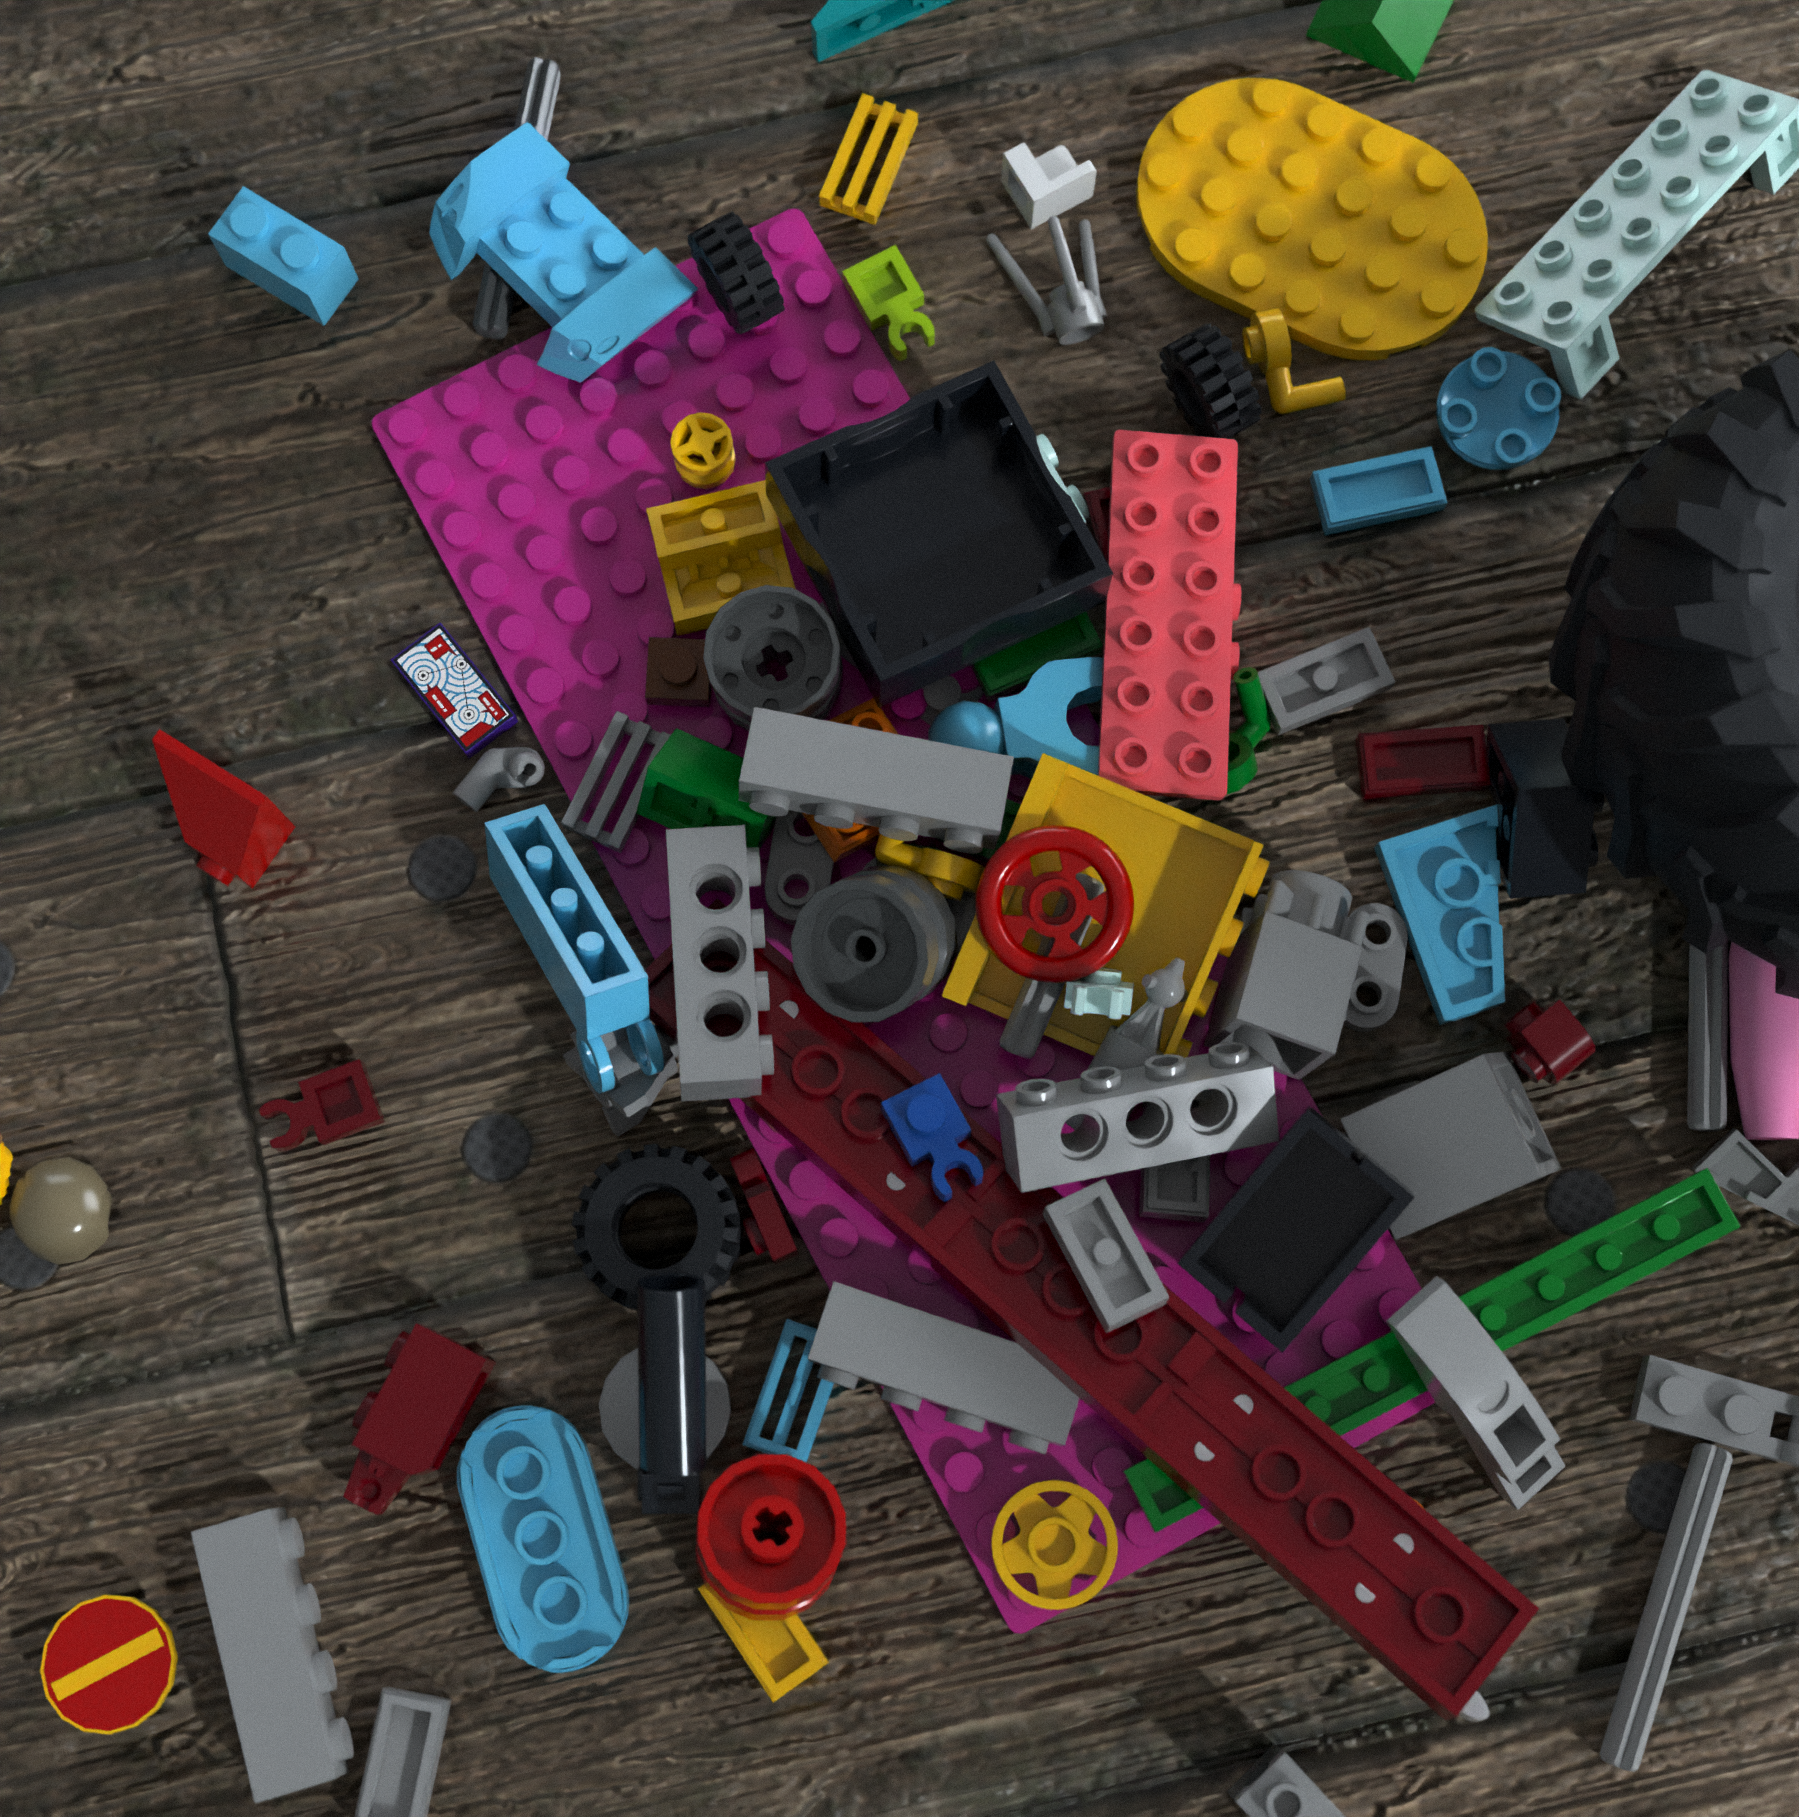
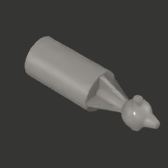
(1141, 1033)

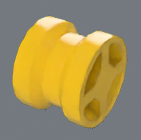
(699, 436)

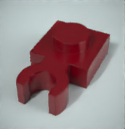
(333, 1106)
(767, 1225)

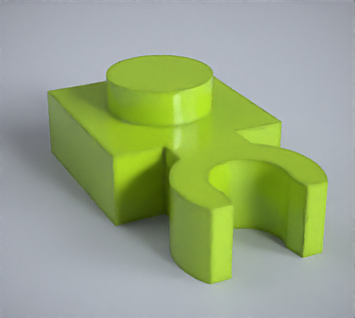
(888, 295)

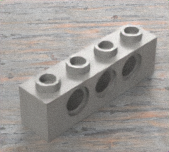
(700, 863)
(1234, 1117)

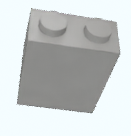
(1455, 1140)

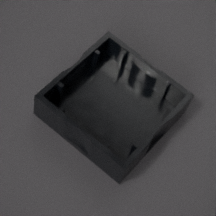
(936, 533)

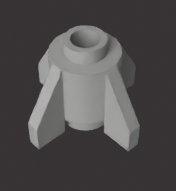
(633, 1089)

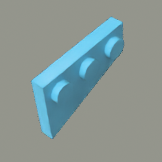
(1448, 898)

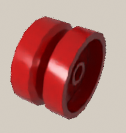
(778, 1497)

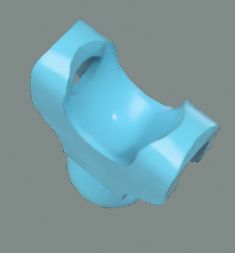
(1029, 721)

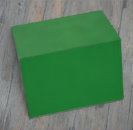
(1381, 32)

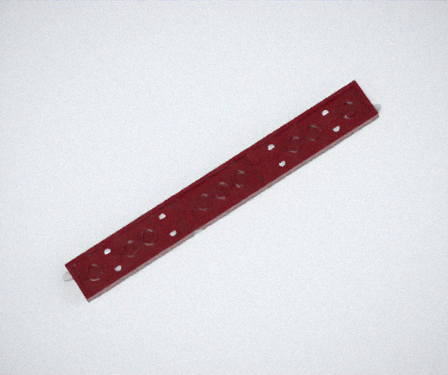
(1160, 1381)

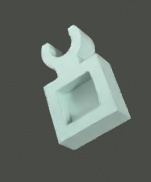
(1100, 994)

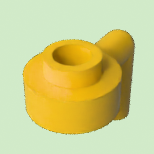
(1270, 347)
(944, 870)

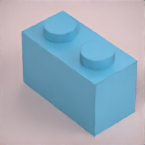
(283, 255)

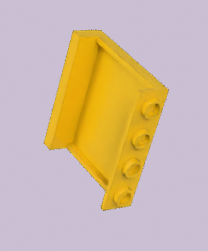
(1185, 897)

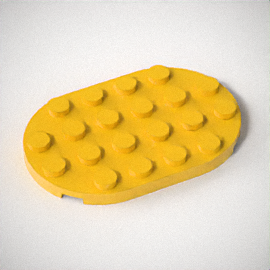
(1313, 211)

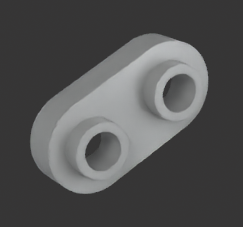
(792, 859)
(1380, 969)

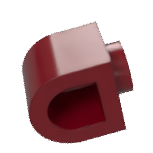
(1548, 1041)

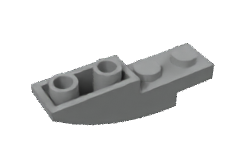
(1479, 1390)

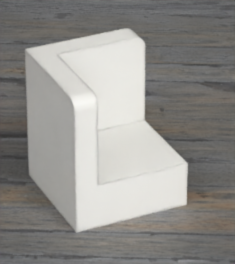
(1046, 183)

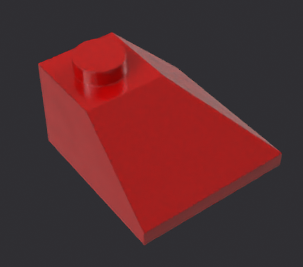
(221, 815)

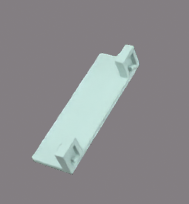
(1635, 217)

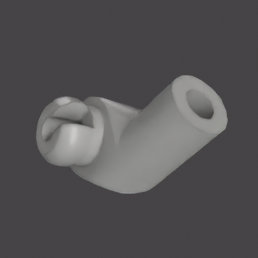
(499, 769)

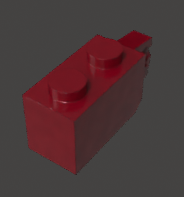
(414, 1415)

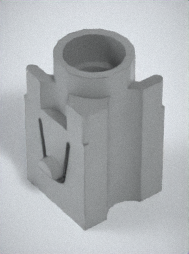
(1291, 973)

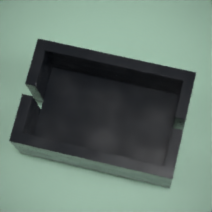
(1296, 1228)

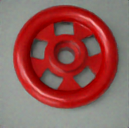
(1066, 958)

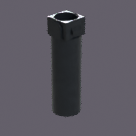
(671, 1392)

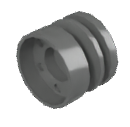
(768, 626)

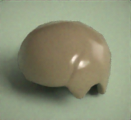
(61, 1210)

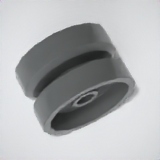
(874, 943)

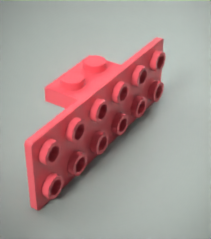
(1170, 615)

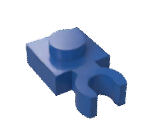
(931, 1126)

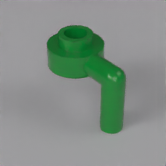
(1257, 723)

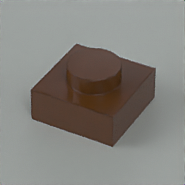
(677, 673)

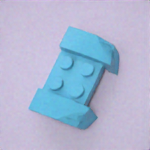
(555, 253)

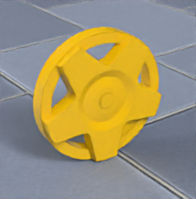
(1054, 1544)

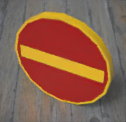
(108, 1664)

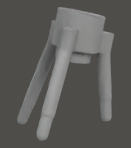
(1073, 311)

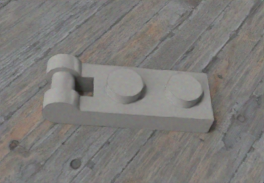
(1715, 1409)

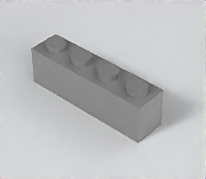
(874, 780)
(942, 1363)
(272, 1653)

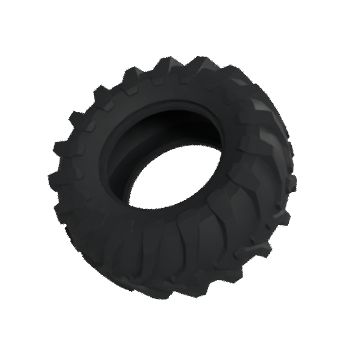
(1692, 667)

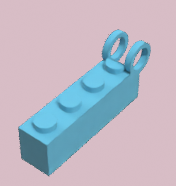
(573, 940)

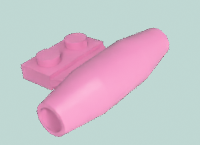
(1763, 1049)

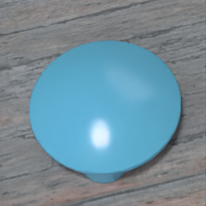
(1498, 409)

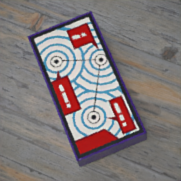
(454, 690)

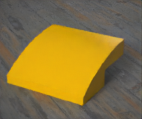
(716, 549)

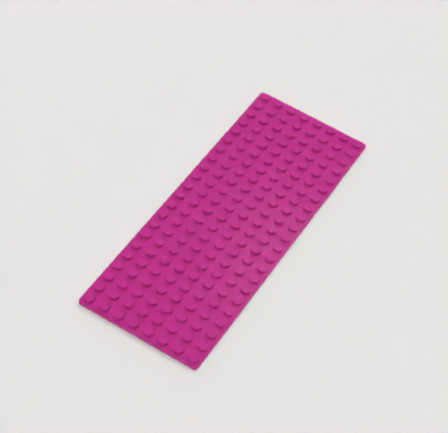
(548, 536)

